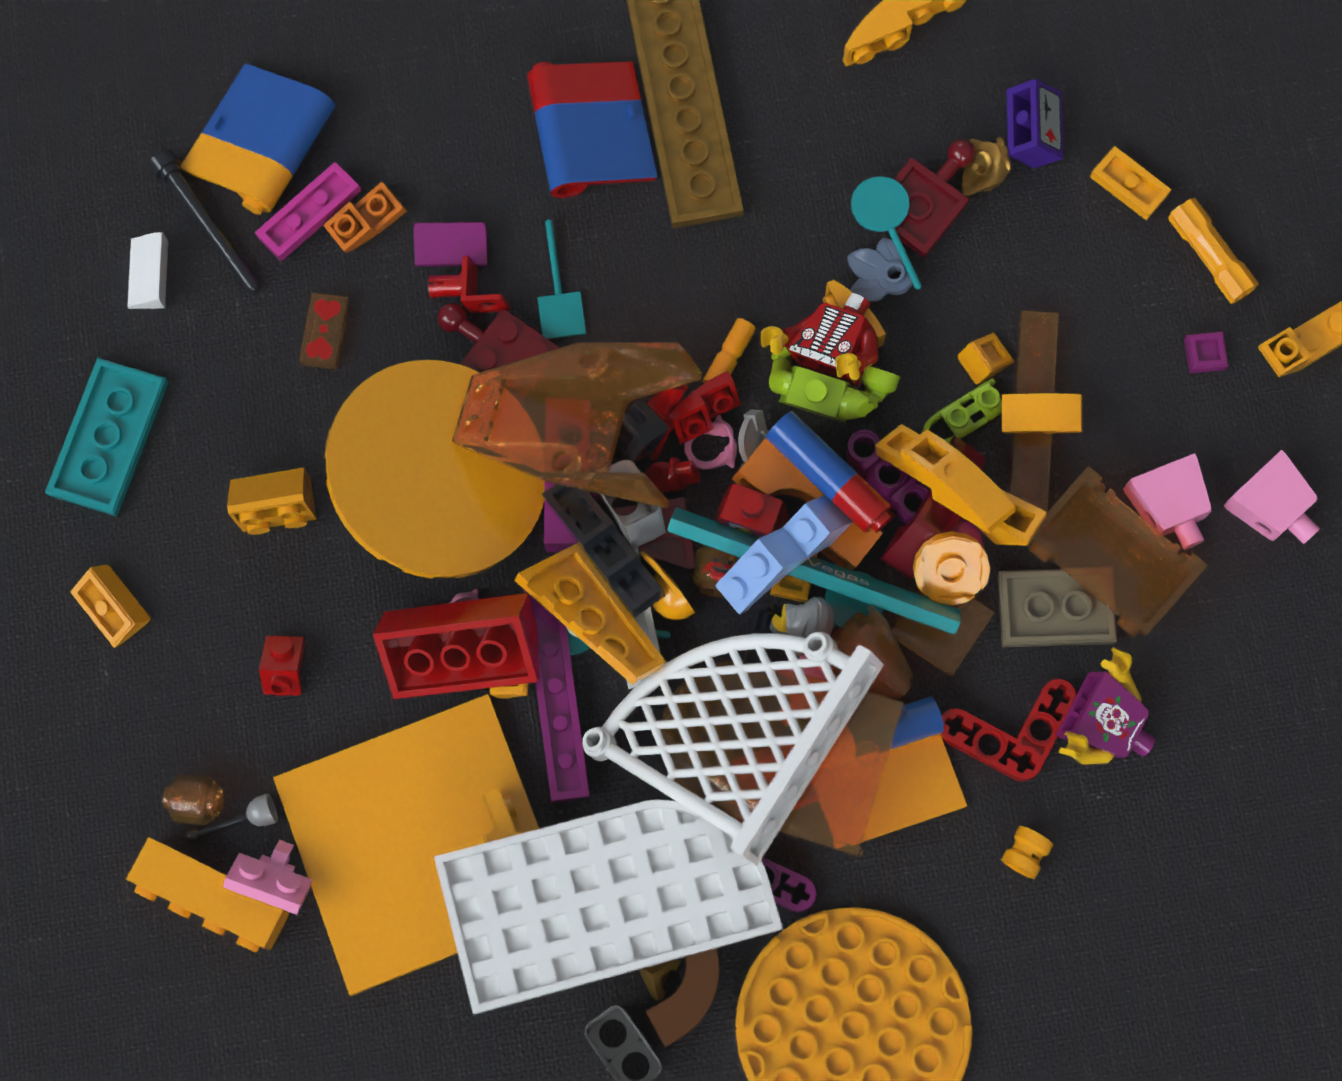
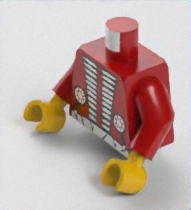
(830, 340)

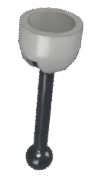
(259, 812)

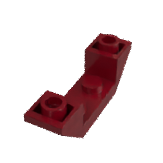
(927, 522)

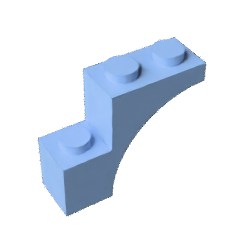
(782, 551)

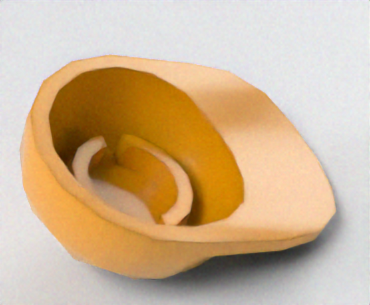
(674, 603)

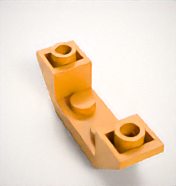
(1300, 347)

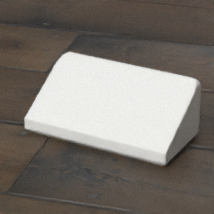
(148, 271)

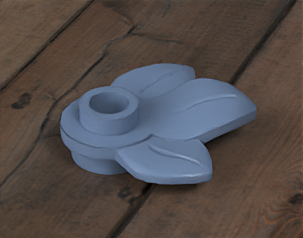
(874, 270)

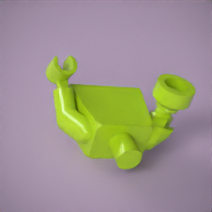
(826, 394)

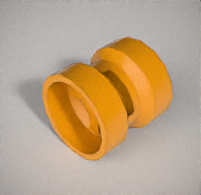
(1027, 852)

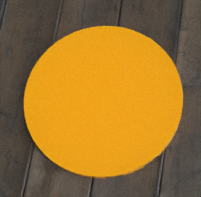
(415, 491)
(853, 1002)

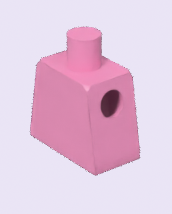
(1172, 499)
(1276, 501)

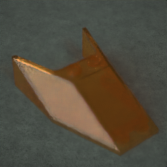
(565, 412)

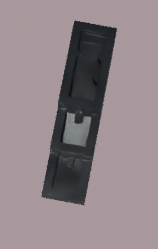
(605, 547)

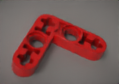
(1023, 743)

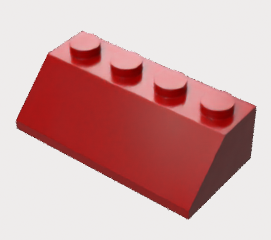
(459, 646)

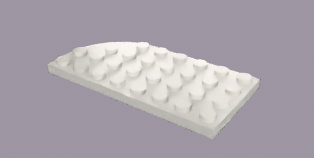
(598, 900)

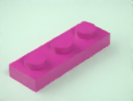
(308, 211)

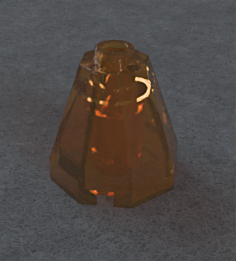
(876, 635)

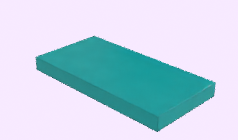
(107, 437)

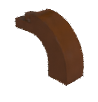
(691, 1001)

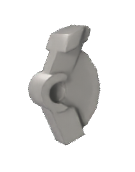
(751, 433)

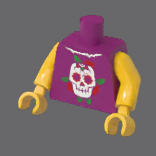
(1106, 716)

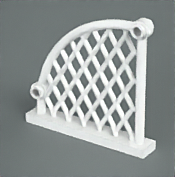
(793, 773)

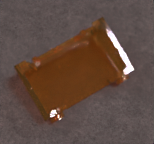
(1115, 554)

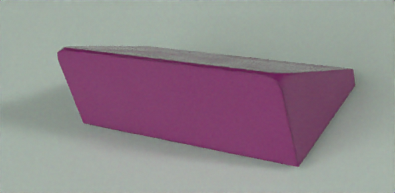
(448, 242)

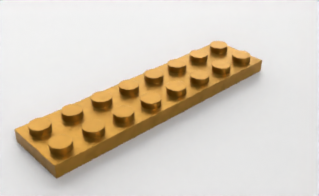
(685, 111)

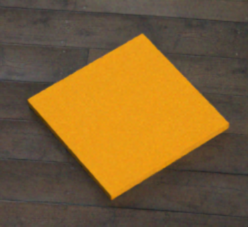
(378, 820)

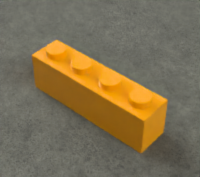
(200, 890)

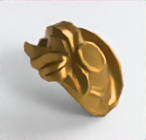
(988, 168)

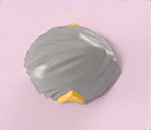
(804, 619)

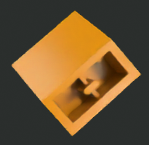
(271, 501)

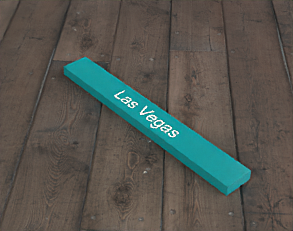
(823, 573)

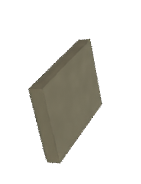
(1050, 611)

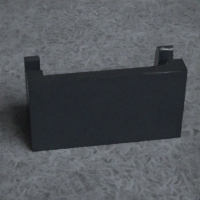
(640, 434)

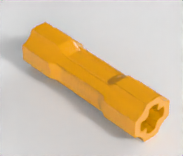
(1197, 229)

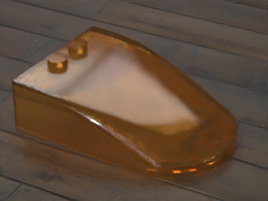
(842, 791)

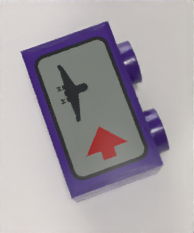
(1035, 123)

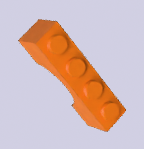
(775, 475)

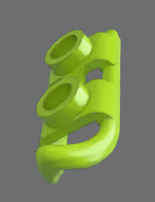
(958, 418)

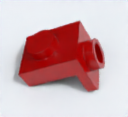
(282, 665)

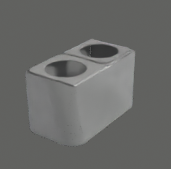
(641, 524)
(619, 1053)

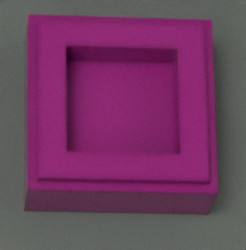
(1206, 352)

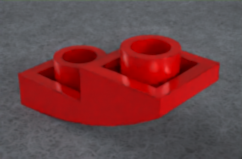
(694, 413)

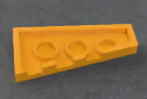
(588, 607)

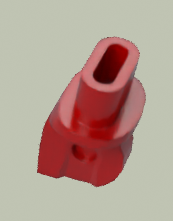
(673, 475)

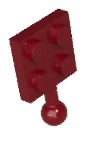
(931, 199)
(502, 342)

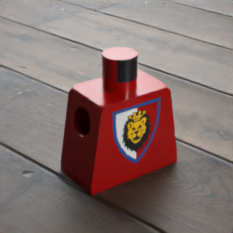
(751, 511)

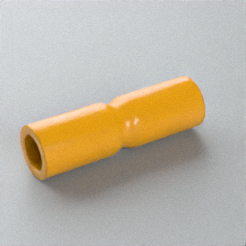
(731, 349)

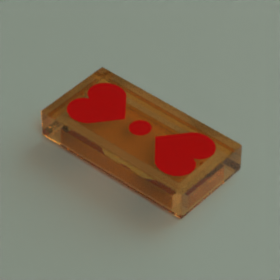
(324, 331)

